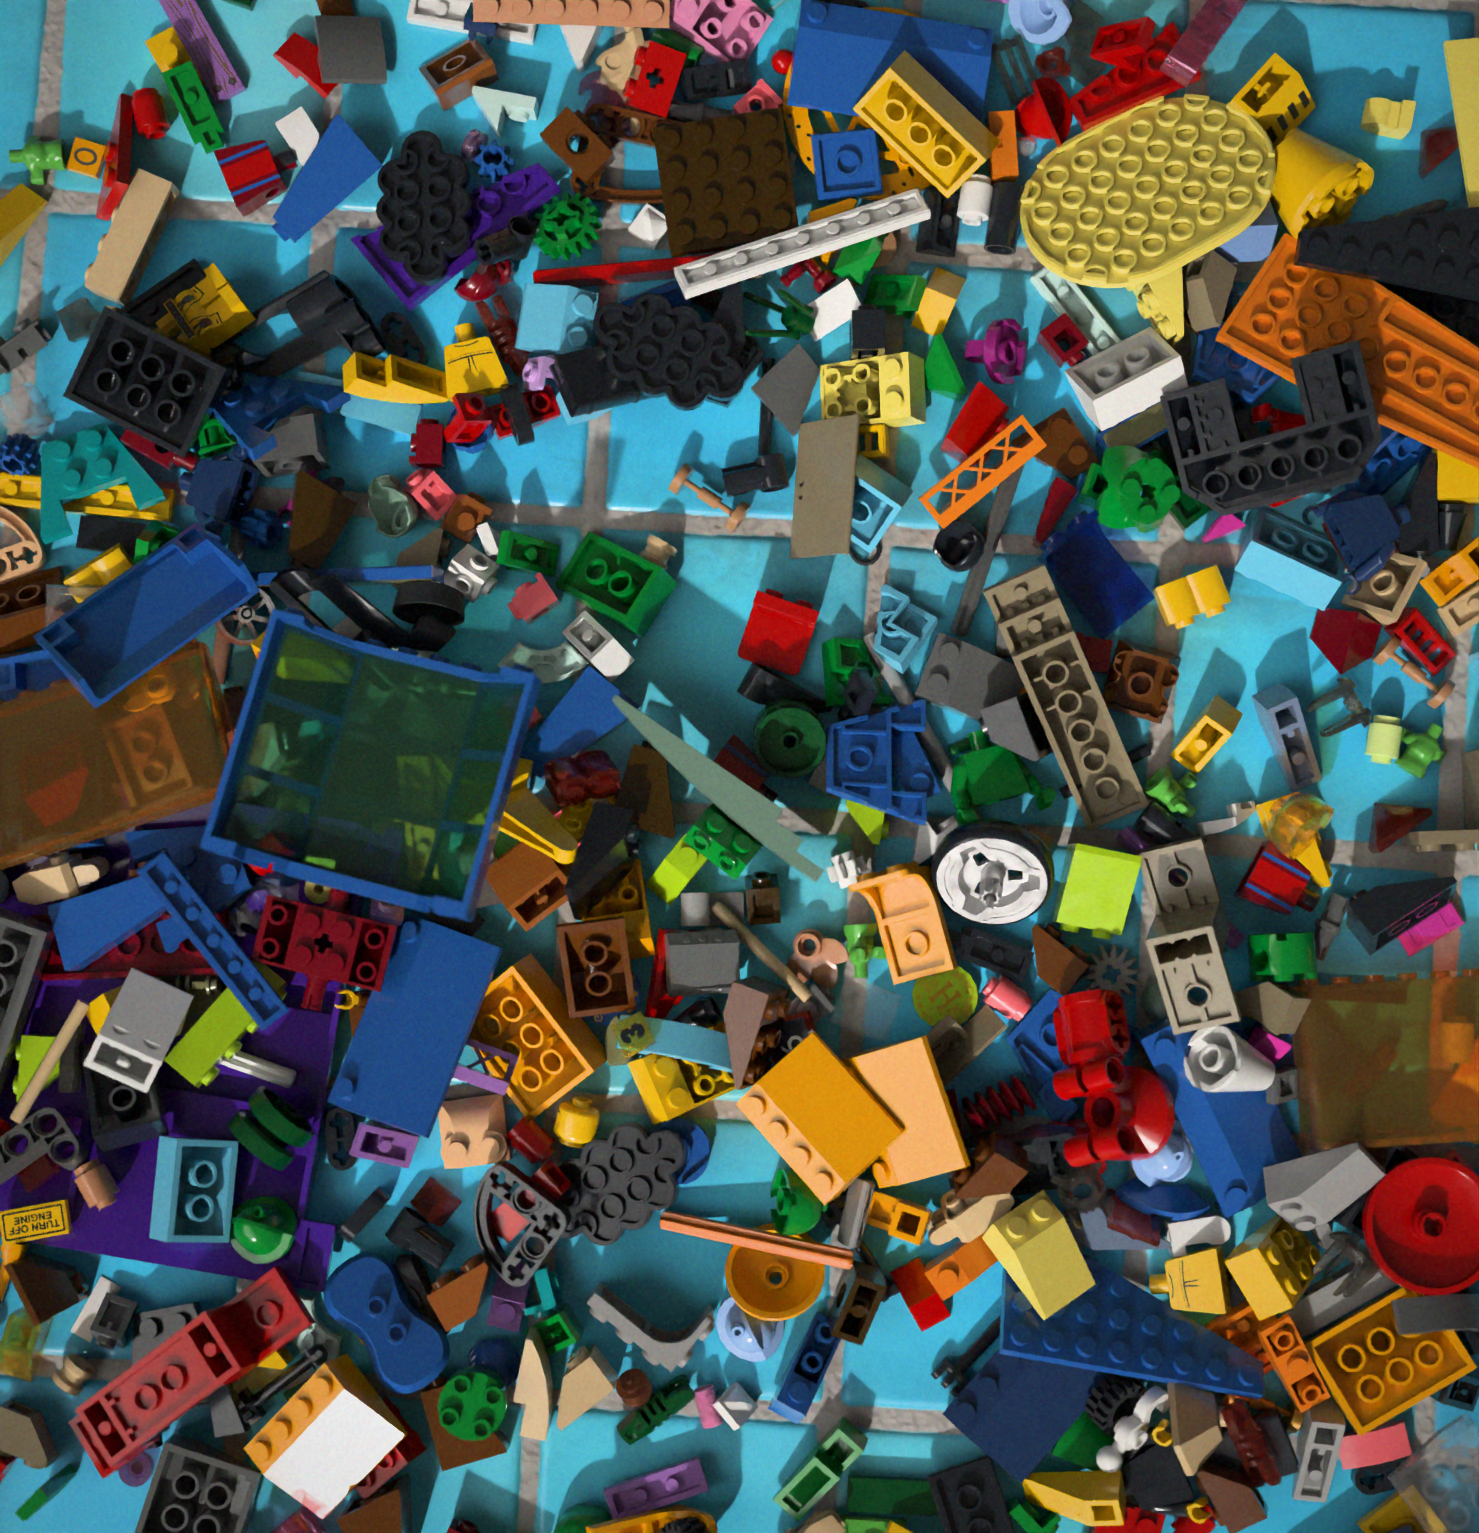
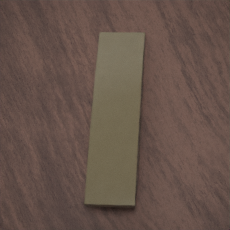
(1065, 696)

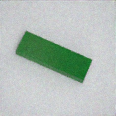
(46, 1492)

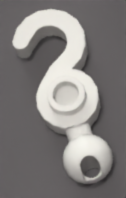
(1131, 1430)

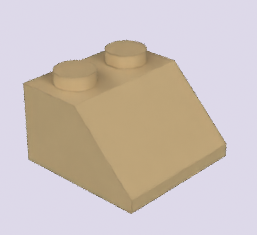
(584, 1384)

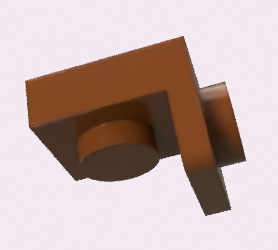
(465, 515)

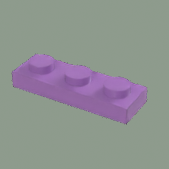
(656, 1488)

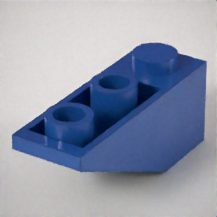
(805, 1371)

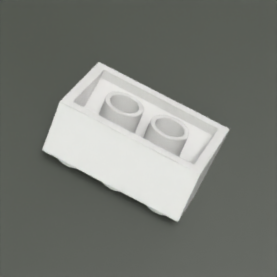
(1127, 378)

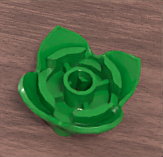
(1125, 472)

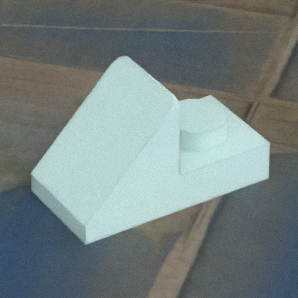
(497, 104)

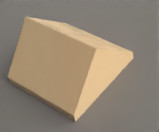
(1387, 591)

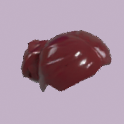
(485, 281)

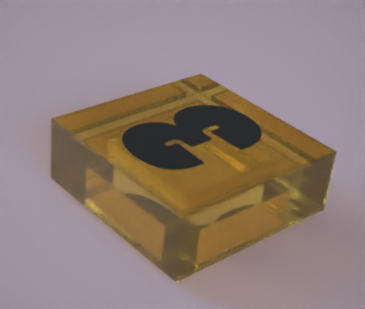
(633, 1034)

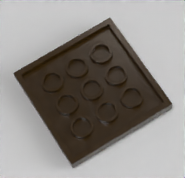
(725, 181)

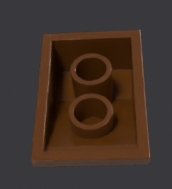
(596, 966)

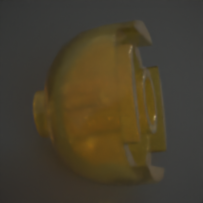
(1296, 823)

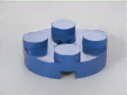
(698, 1147)

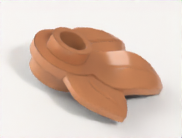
(817, 963)

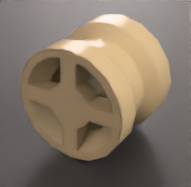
(658, 551)
(73, 1374)

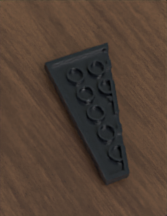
(1414, 251)

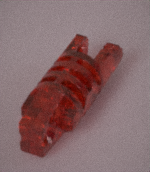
(503, 333)
(1250, 1445)

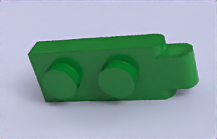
(194, 106)

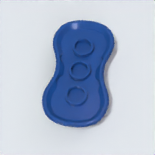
(401, 1342)

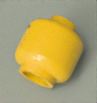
(576, 1122)

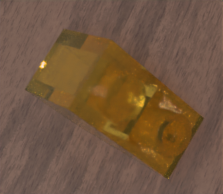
(22, 1345)

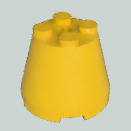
(1316, 182)

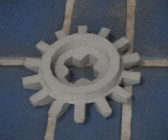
(1117, 962)

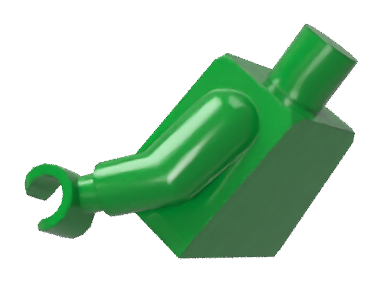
(991, 777)

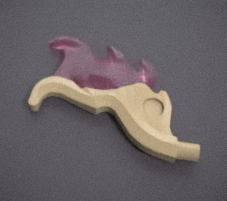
(609, 83)

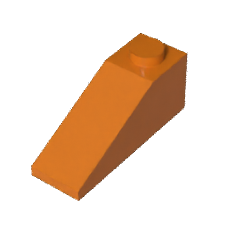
(959, 1266)

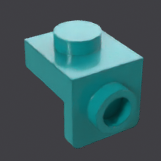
(548, 1285)

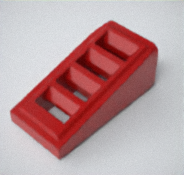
(1412, 648)

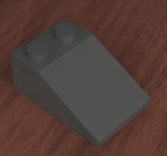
(966, 678)

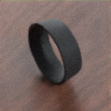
(421, 597)

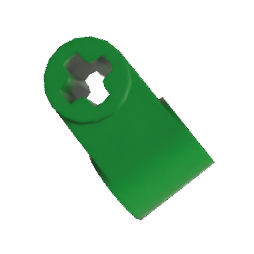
(215, 439)

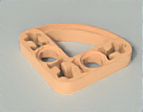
(18, 550)

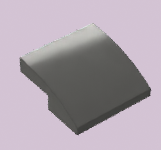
(350, 49)

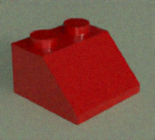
(976, 424)

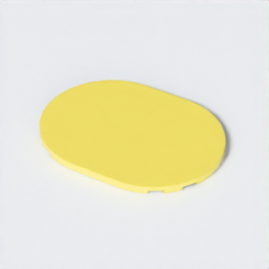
(1147, 191)

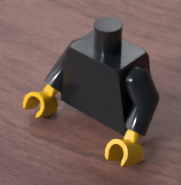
(1158, 1478)

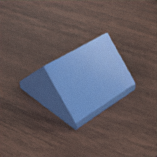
(1254, 242)

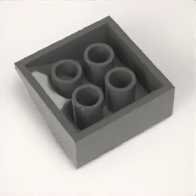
(198, 1491)

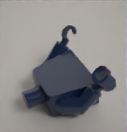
(221, 490)
(1362, 531)

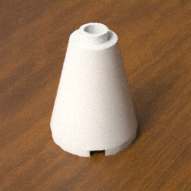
(1226, 1062)

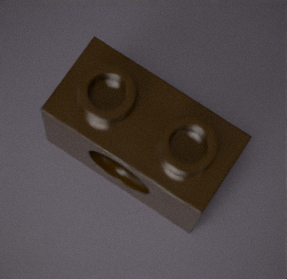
(856, 1302)

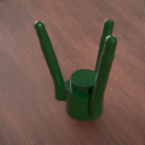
(797, 318)

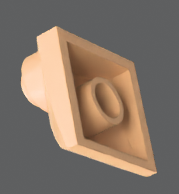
(474, 1131)

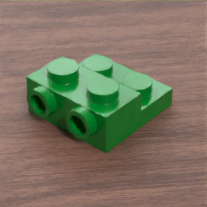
(722, 841)

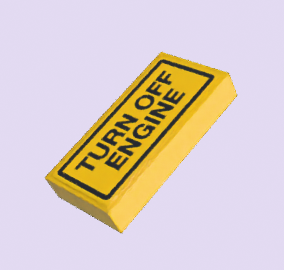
(35, 1222)

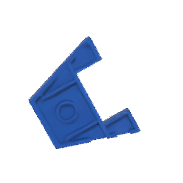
(1215, 361)
(265, 402)
(862, 761)
(215, 877)
(1037, 1051)

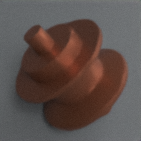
(634, 1387)

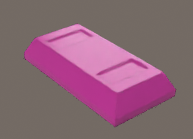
(1431, 929)

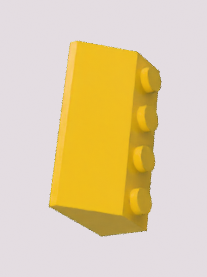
(926, 124)

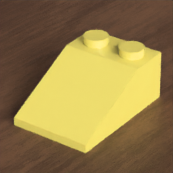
(1040, 1254)

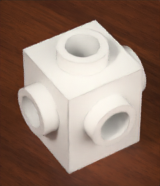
(472, 573)

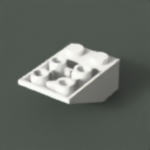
(138, 1030)

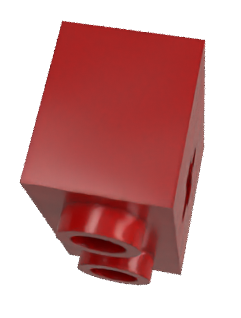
(667, 67)

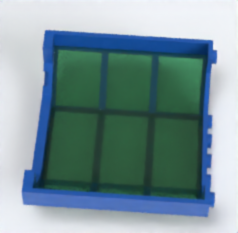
(371, 767)

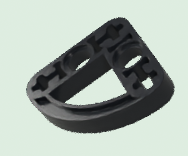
(537, 1215)

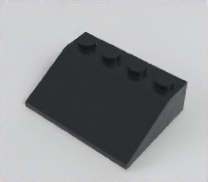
(147, 381)

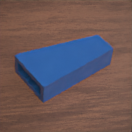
(328, 177)
(576, 722)
(102, 920)

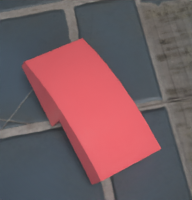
(1375, 1447)

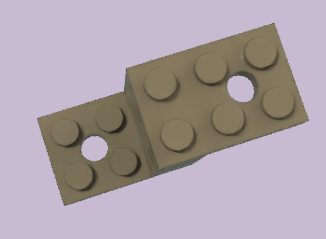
(1454, 839)
(1188, 936)

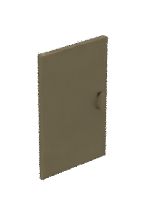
(824, 487)

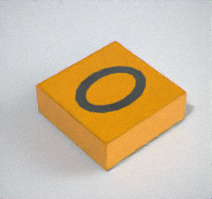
(86, 158)

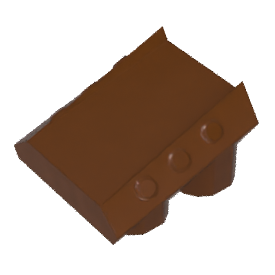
(1140, 680)

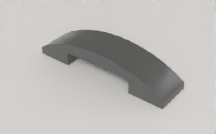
(1436, 1313)

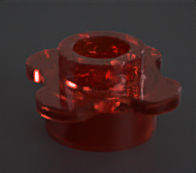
(1055, 56)

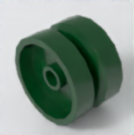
(794, 756)
(271, 1128)

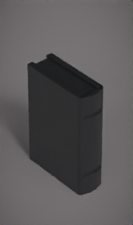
(588, 383)
(1277, 1441)

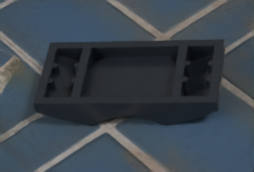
(1044, 1155)

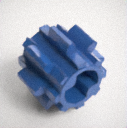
(497, 153)
(19, 454)
(261, 528)

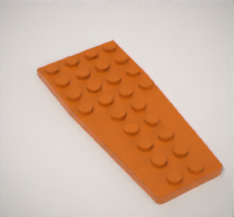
(1416, 367)

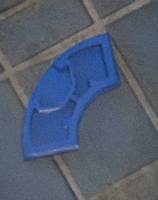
(1169, 1201)

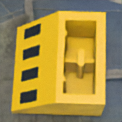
(1275, 98)

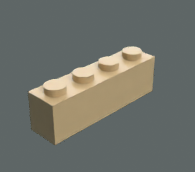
(131, 237)

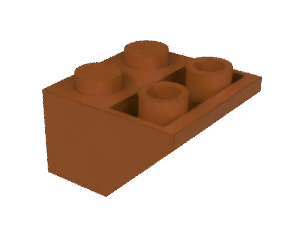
(528, 883)
(461, 1294)

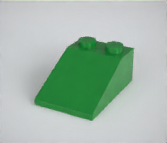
(616, 583)

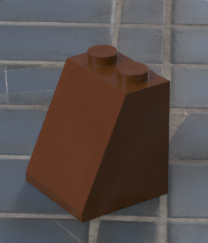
(382, 1512)

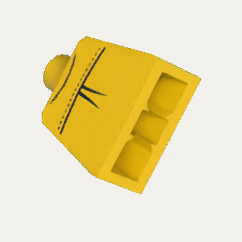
(472, 365)
(1195, 1281)

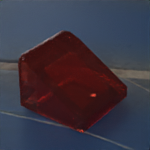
(38, 1173)
(435, 1202)

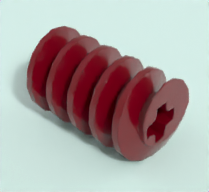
(997, 1104)

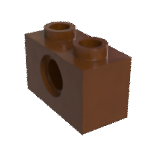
(586, 164)

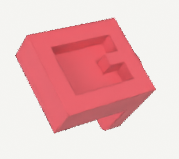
(430, 492)

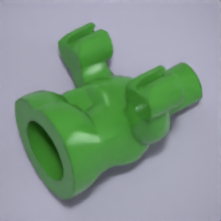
(40, 156)
(1420, 750)
(1171, 793)
(861, 947)

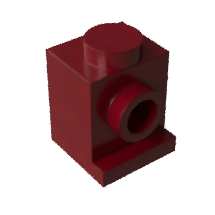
(1063, 330)
(428, 445)

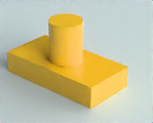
(169, 50)

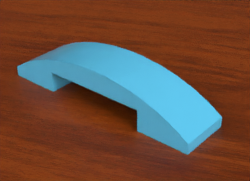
(389, 415)
(688, 1043)

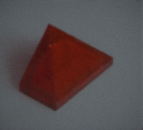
(1436, 147)
(1392, 823)

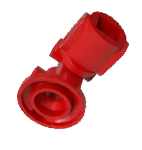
(1125, 1104)

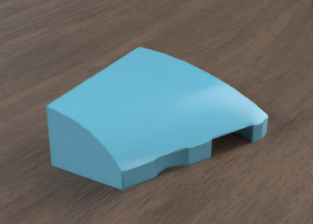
(901, 629)

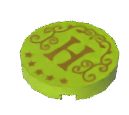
(945, 994)

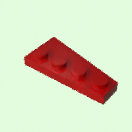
(1126, 88)

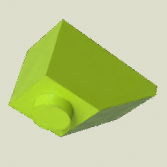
(676, 871)

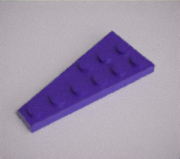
(494, 205)

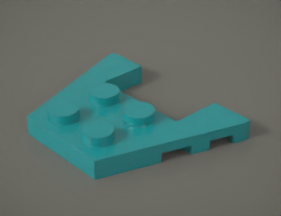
(83, 466)

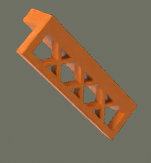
(987, 481)

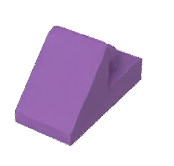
(383, 1144)
(508, 1303)

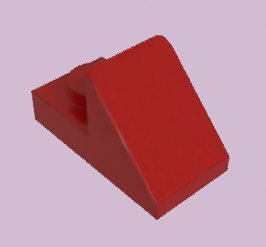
(1123, 42)

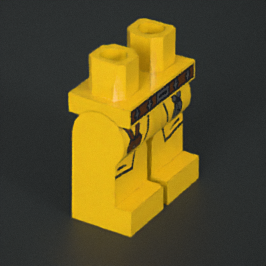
(206, 312)

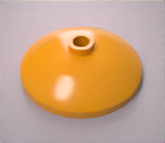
(749, 1282)

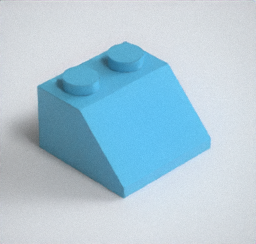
(556, 319)
(875, 504)

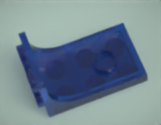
(1094, 574)

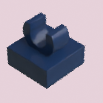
(487, 28)

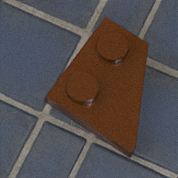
(1065, 448)

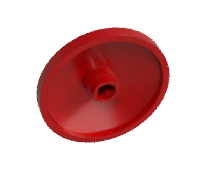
(1425, 1225)

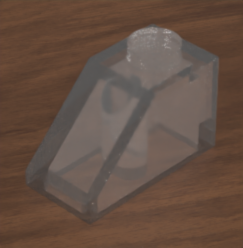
(25, 411)

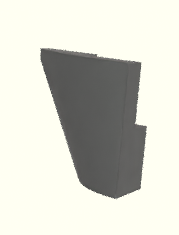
(788, 388)

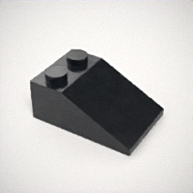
(603, 857)
(1396, 908)
(121, 1112)

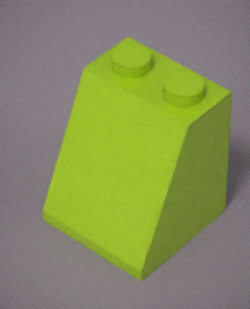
(1095, 890)

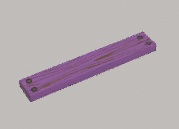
(203, 48)

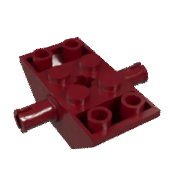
(293, 939)

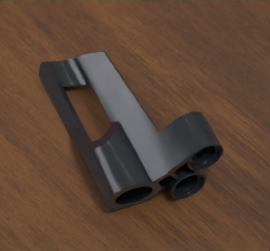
(325, 314)
(425, 636)

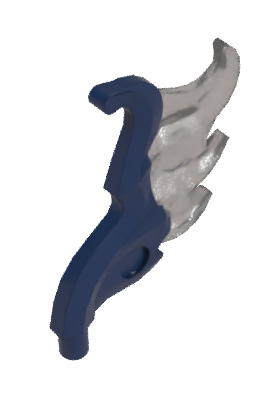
(251, 904)

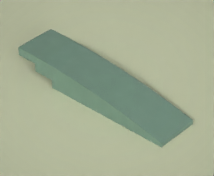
(728, 793)

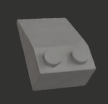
(1320, 1185)

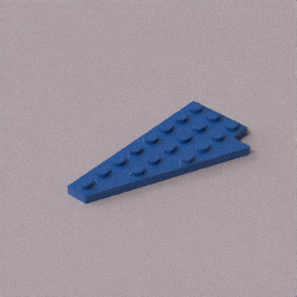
(1126, 1334)

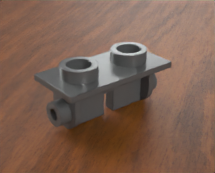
(26, 337)

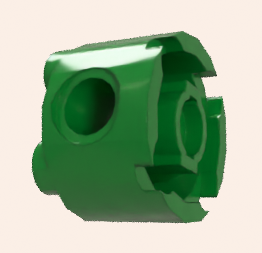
(1282, 956)
(473, 1403)

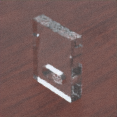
(873, 1011)

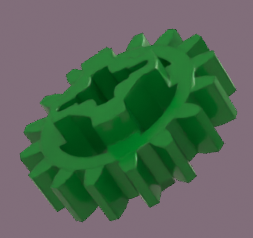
(567, 226)

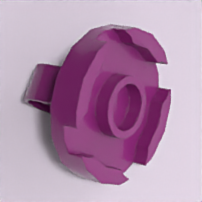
(1000, 351)

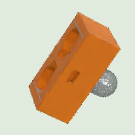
(1004, 158)

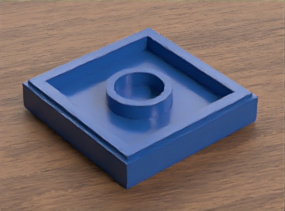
(846, 164)

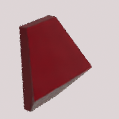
(1344, 637)

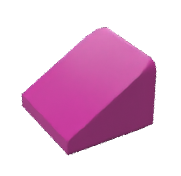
(1222, 527)
(1268, 1045)

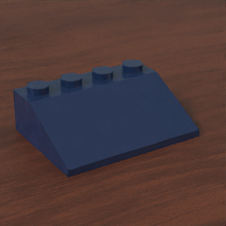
(1021, 1408)

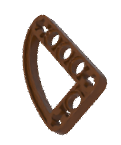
(642, 138)

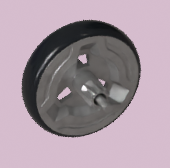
(1000, 897)

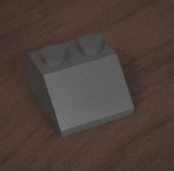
(299, 447)

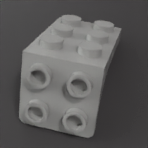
(658, 1345)

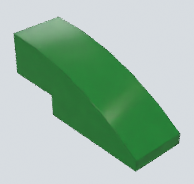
(821, 1469)

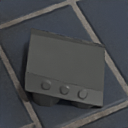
(701, 961)

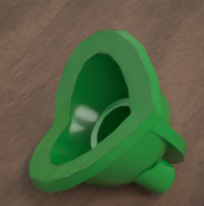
(263, 1229)

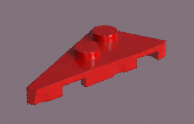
(118, 160)

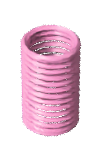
(705, 1398)

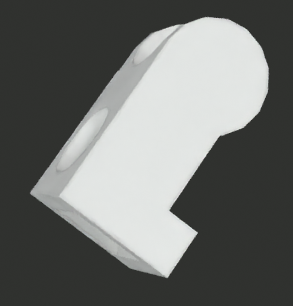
(1206, 1228)

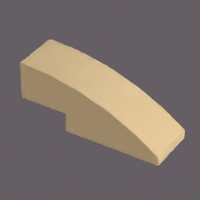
(535, 1388)

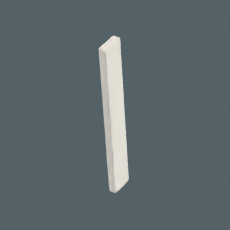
(801, 243)

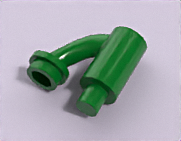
(680, 43)

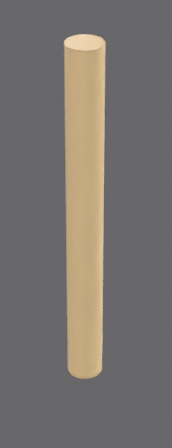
(762, 951)
(50, 1061)

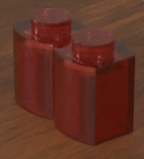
(582, 778)

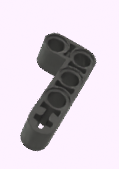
(40, 1143)

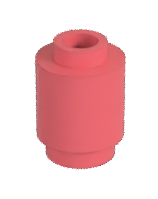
(1006, 997)

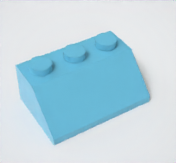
(1290, 559)
(193, 1190)

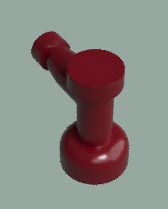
(822, 278)

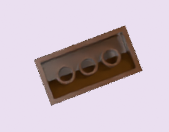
(24, 608)

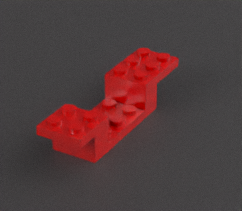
(187, 1368)

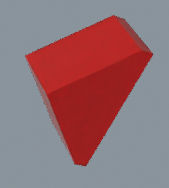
(919, 1294)

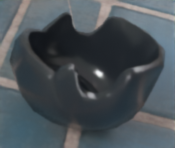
(959, 546)

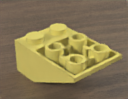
(1163, 305)
(877, 388)

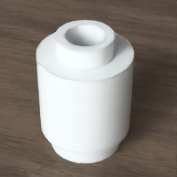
(975, 200)

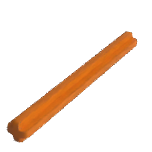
(757, 1239)

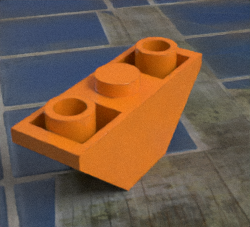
(1292, 1363)

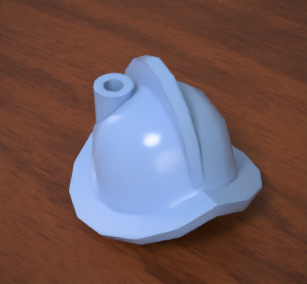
(1040, 20)
(1170, 1163)
(746, 1335)

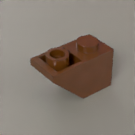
(1056, 960)
(992, 1170)
(1233, 1495)

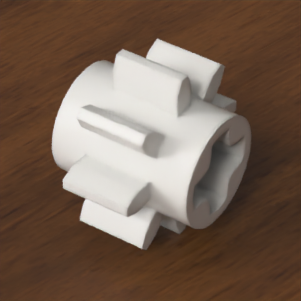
(846, 868)

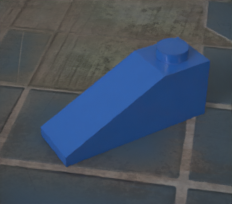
(911, 764)

